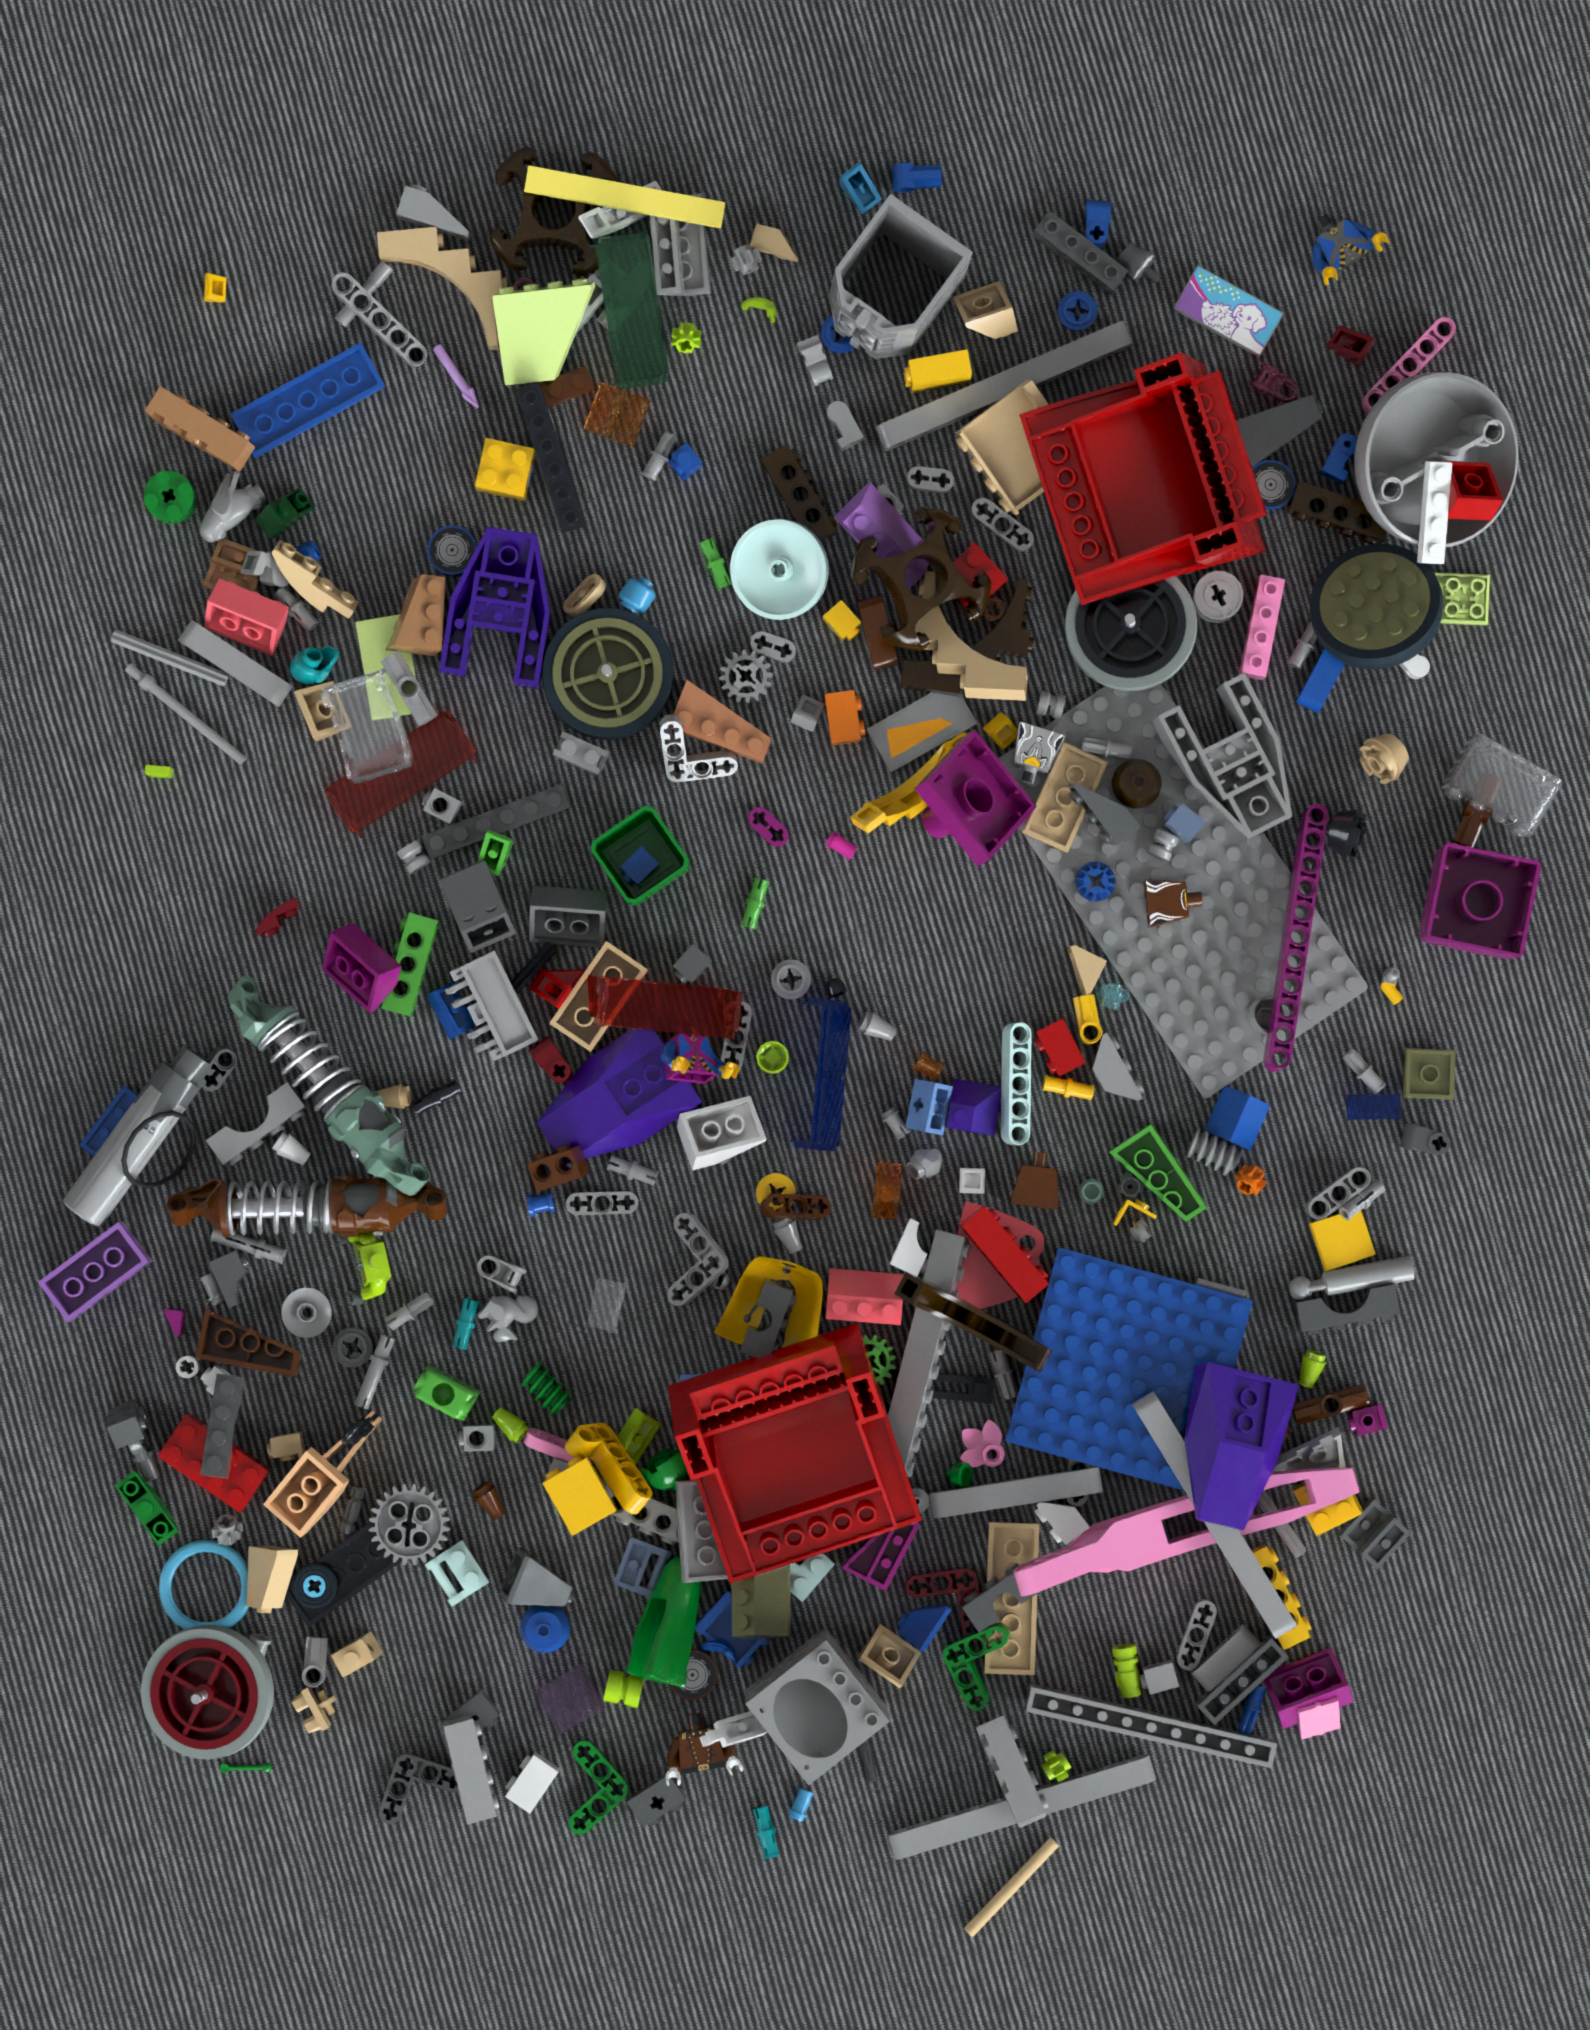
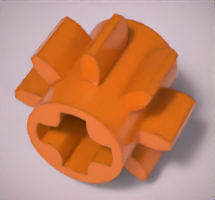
(1250, 1179)

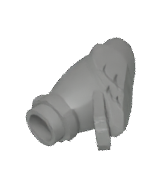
(230, 507)

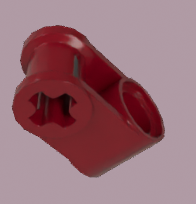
(548, 1058)

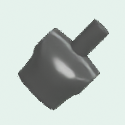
(1138, 263)

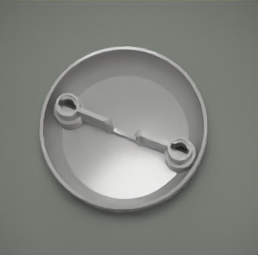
(1434, 421)

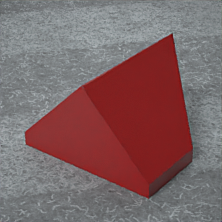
(556, 984)

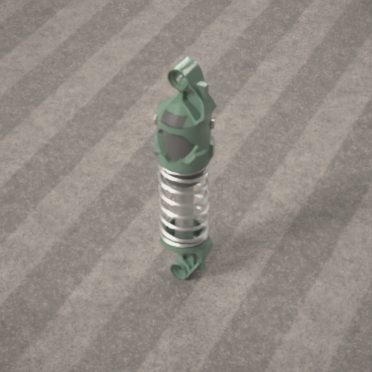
(349, 1107)

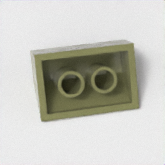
(762, 1606)

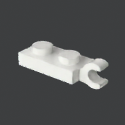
(734, 1730)

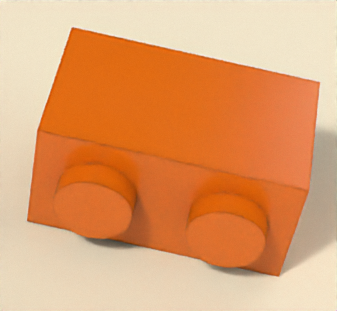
(843, 717)

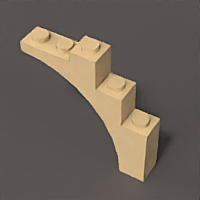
(423, 248)
(979, 675)

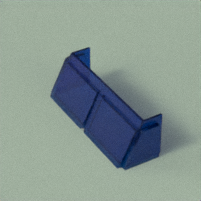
(829, 1072)

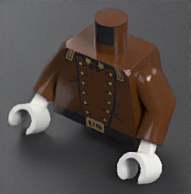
(690, 1756)

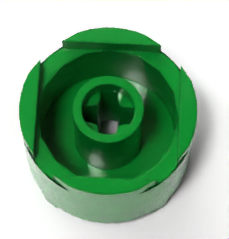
(170, 511)

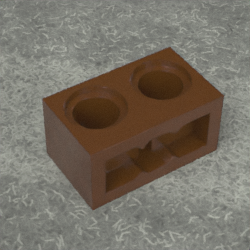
(559, 1171)

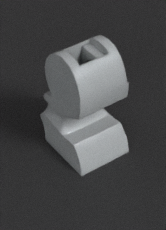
(815, 360)
(265, 566)

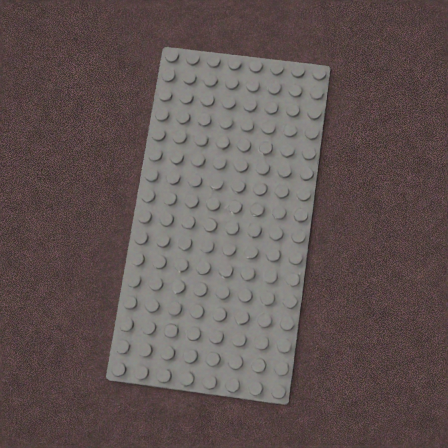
(1209, 968)

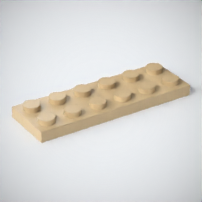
(1009, 1545)

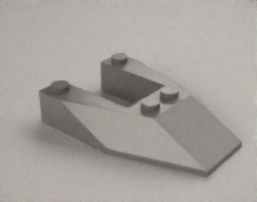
(1239, 773)

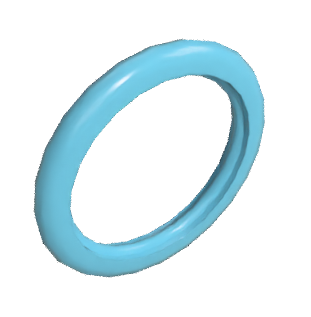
(178, 1557)

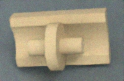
(319, 1718)

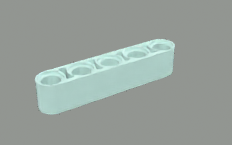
(1008, 1093)

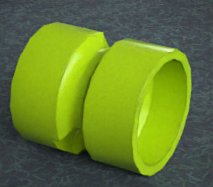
(772, 1057)
(623, 1688)

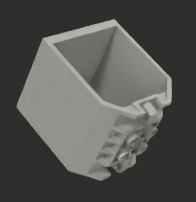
(921, 240)

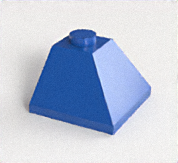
(923, 1623)

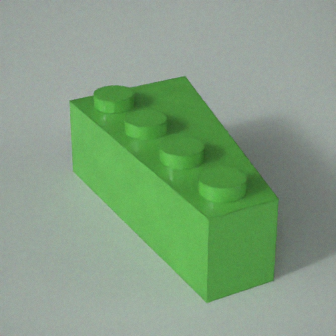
(1155, 1165)

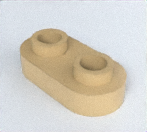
(584, 595)

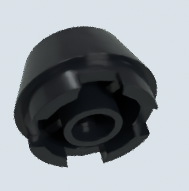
(1346, 832)

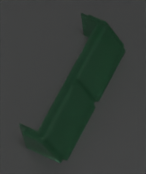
(632, 310)

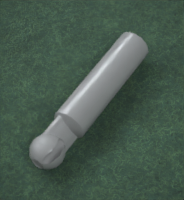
(1354, 1278)

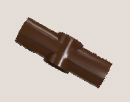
(1470, 825)
(1345, 1399)

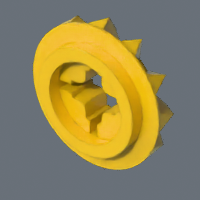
(777, 1180)

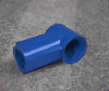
(909, 177)

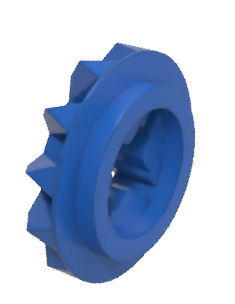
(1086, 303)
(828, 338)
(1096, 893)

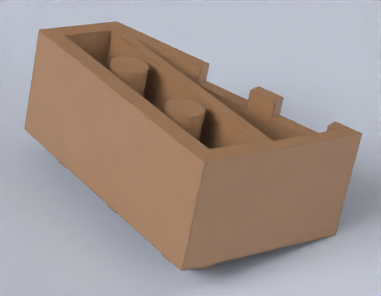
(421, 618)

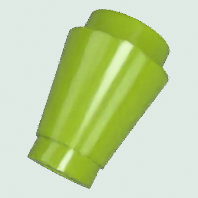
(1311, 1367)
(511, 1425)

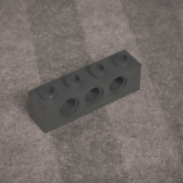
(1080, 253)
(1241, 1680)

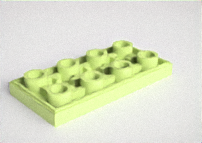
(1464, 598)
(373, 640)

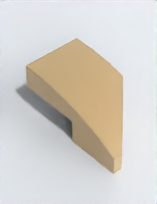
(773, 242)

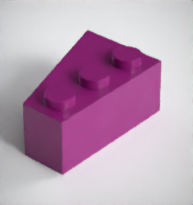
(881, 1556)

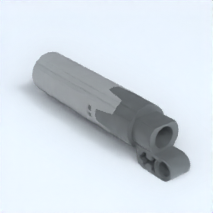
(168, 1089)

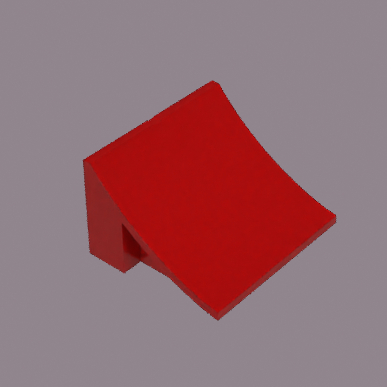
(1147, 478)
(792, 1453)

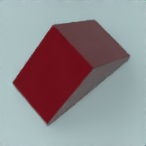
(1351, 344)

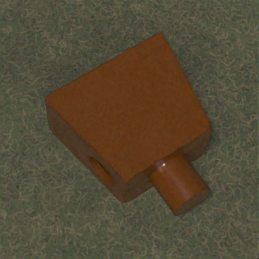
(1036, 1184)

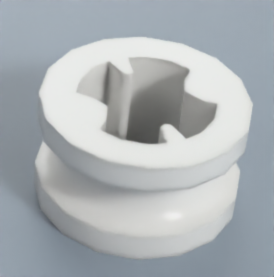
(186, 1374)

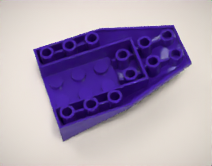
(617, 1098)
(1234, 1440)

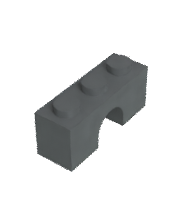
(776, 1300)
(980, 1606)

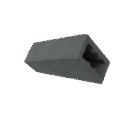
(1275, 427)

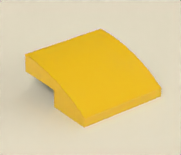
(1342, 1240)

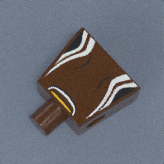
(1168, 901)

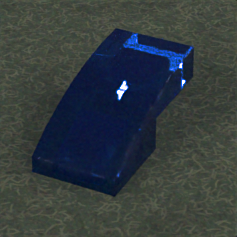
(1373, 1107)

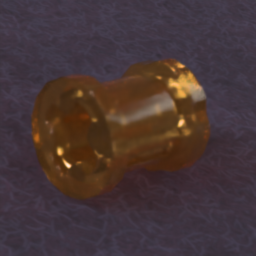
(928, 1066)

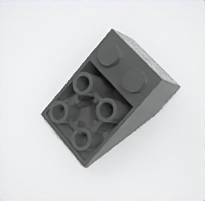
(478, 906)

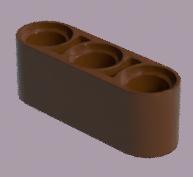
(873, 617)

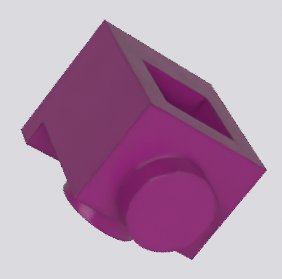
(1377, 1415)

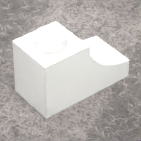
(908, 1253)

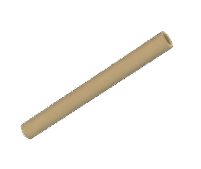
(1011, 1887)

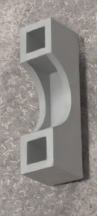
(283, 1105)

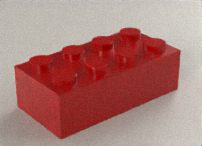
(1003, 1253)
(185, 1453)

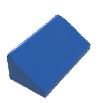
(453, 1020)

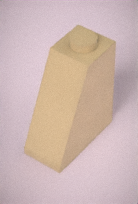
(269, 1576)

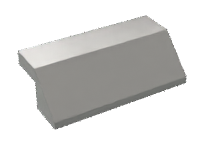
(680, 257)

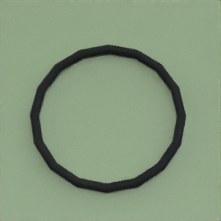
(138, 1129)

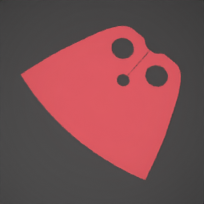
(981, 1282)

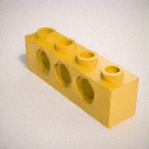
(1279, 1580)

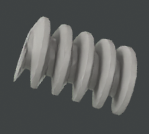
(1214, 1153)

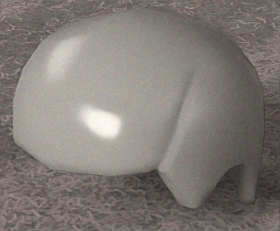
(1260, 1013)

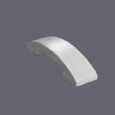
(608, 220)

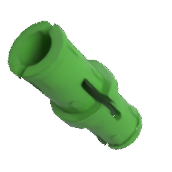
(715, 563)
(754, 903)

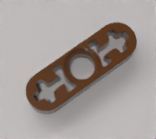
(787, 1213)

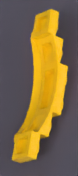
(902, 800)

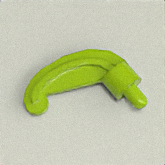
(761, 303)

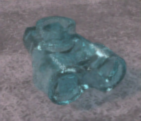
(1113, 996)

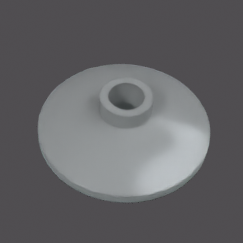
(293, 1314)

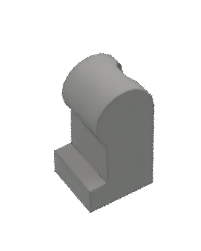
(841, 417)

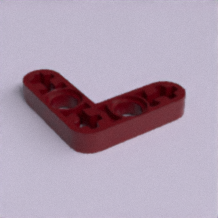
(961, 1590)

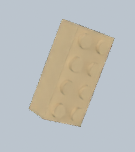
(573, 1014)

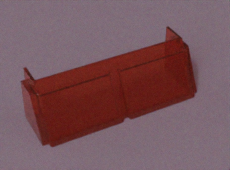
(436, 750)
(664, 1006)

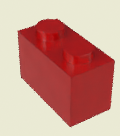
(1059, 1048)

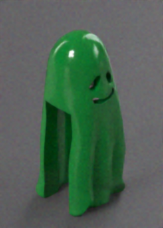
(666, 1629)

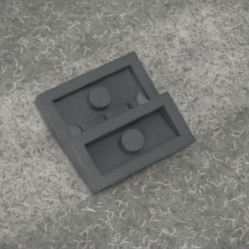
(1374, 1533)

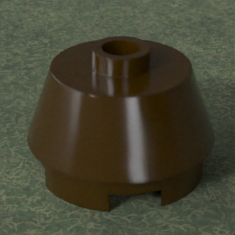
(1136, 783)

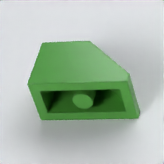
(495, 851)

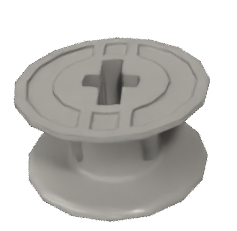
(1223, 583)

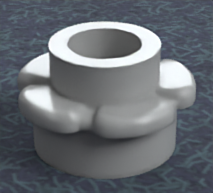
(1140, 1230)

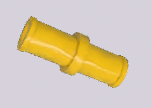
(1068, 1087)

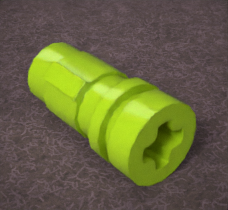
(1127, 1675)

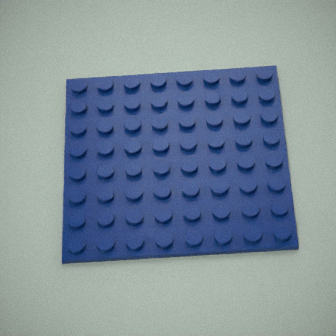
(1112, 1343)

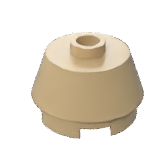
(1384, 757)

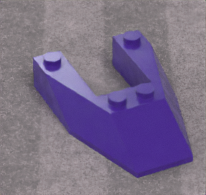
(500, 592)

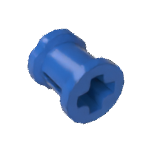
(540, 1203)

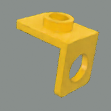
(1142, 1207)

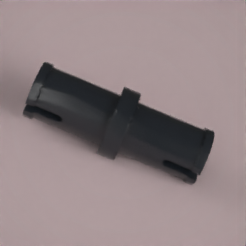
(436, 1097)

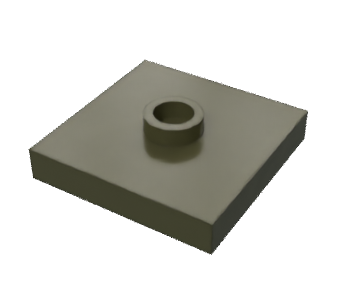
(1429, 1074)

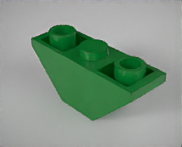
(147, 1507)

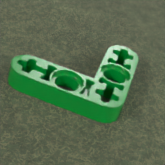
(965, 1662)
(603, 1793)

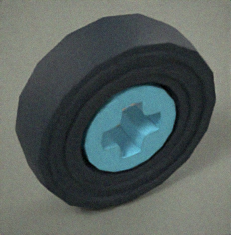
(316, 1572)

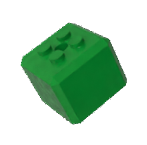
(624, 839)

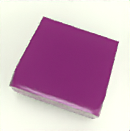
(176, 1319)

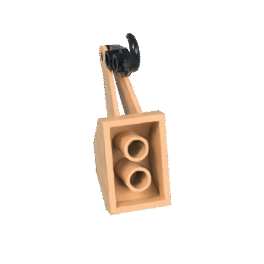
(315, 1483)

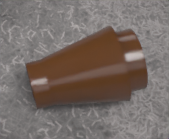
(488, 1498)

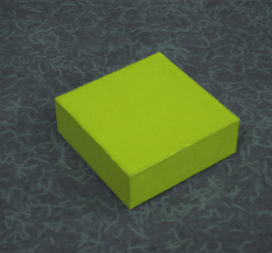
(159, 771)

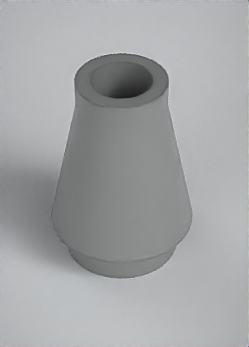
(875, 1026)
(788, 1234)

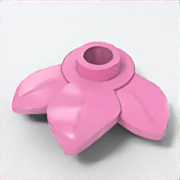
(979, 1444)

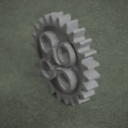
(387, 1520)

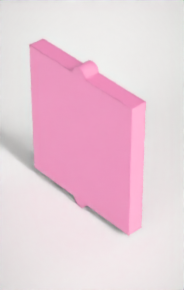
(1319, 1718)

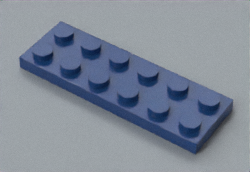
(308, 400)

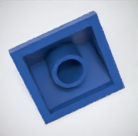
(1237, 1118)

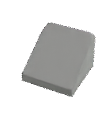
(807, 713)

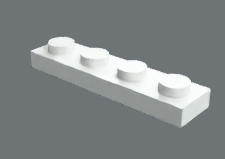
(1434, 512)

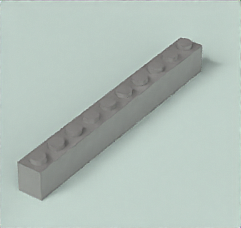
(924, 1347)
(1150, 1725)

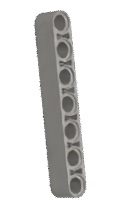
(1015, 1492)

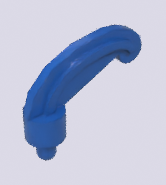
(718, 1646)

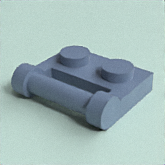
(634, 1565)

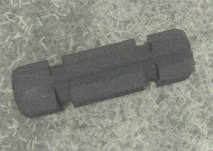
(352, 1510)

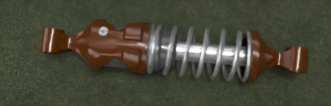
(340, 1206)

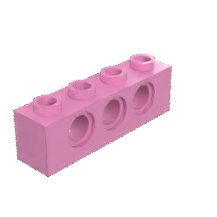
(1262, 627)

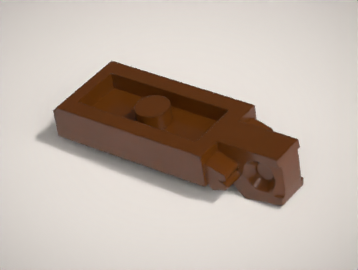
(567, 387)

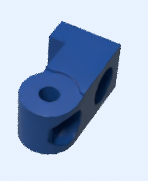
(1340, 452)

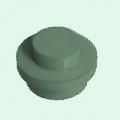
(1091, 1191)

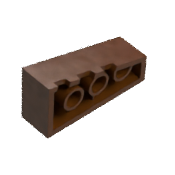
(240, 1347)

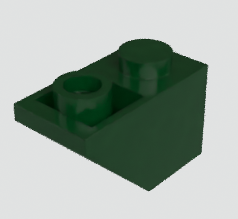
(284, 513)

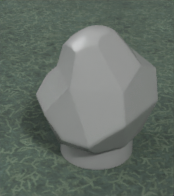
(924, 1163)

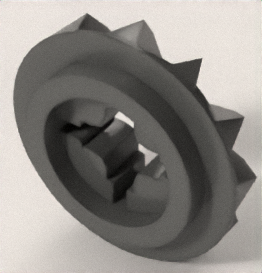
(340, 1349)

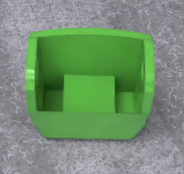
(445, 1392)

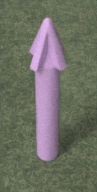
(467, 392)

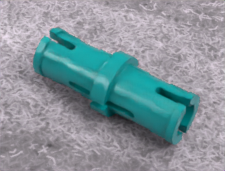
(465, 1323)
(766, 1832)

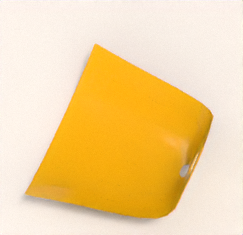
(805, 1313)

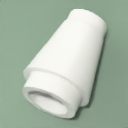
(290, 1149)

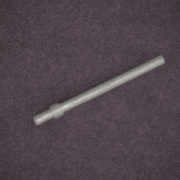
(148, 683)

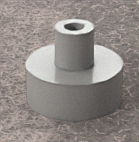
(923, 1498)

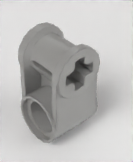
(502, 1272)

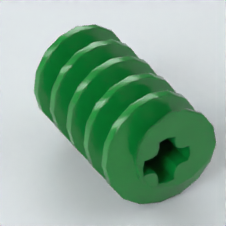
(546, 1389)

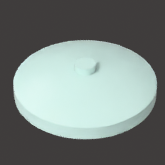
(779, 569)

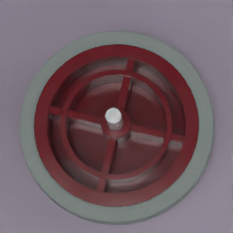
(207, 1692)

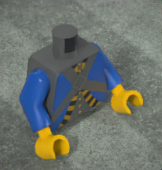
(1342, 245)

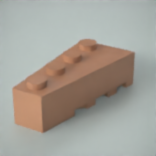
(718, 725)

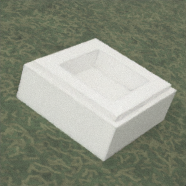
(972, 1180)

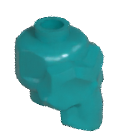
(313, 664)

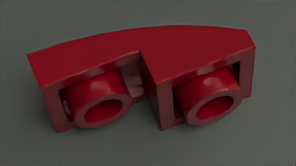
(270, 924)

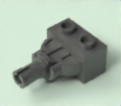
(127, 1427)

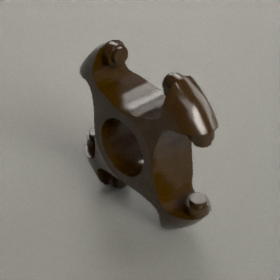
(530, 232)
(892, 572)

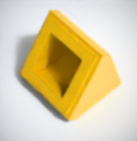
(214, 288)

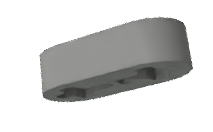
(930, 473)
(774, 641)

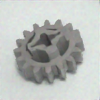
(753, 668)

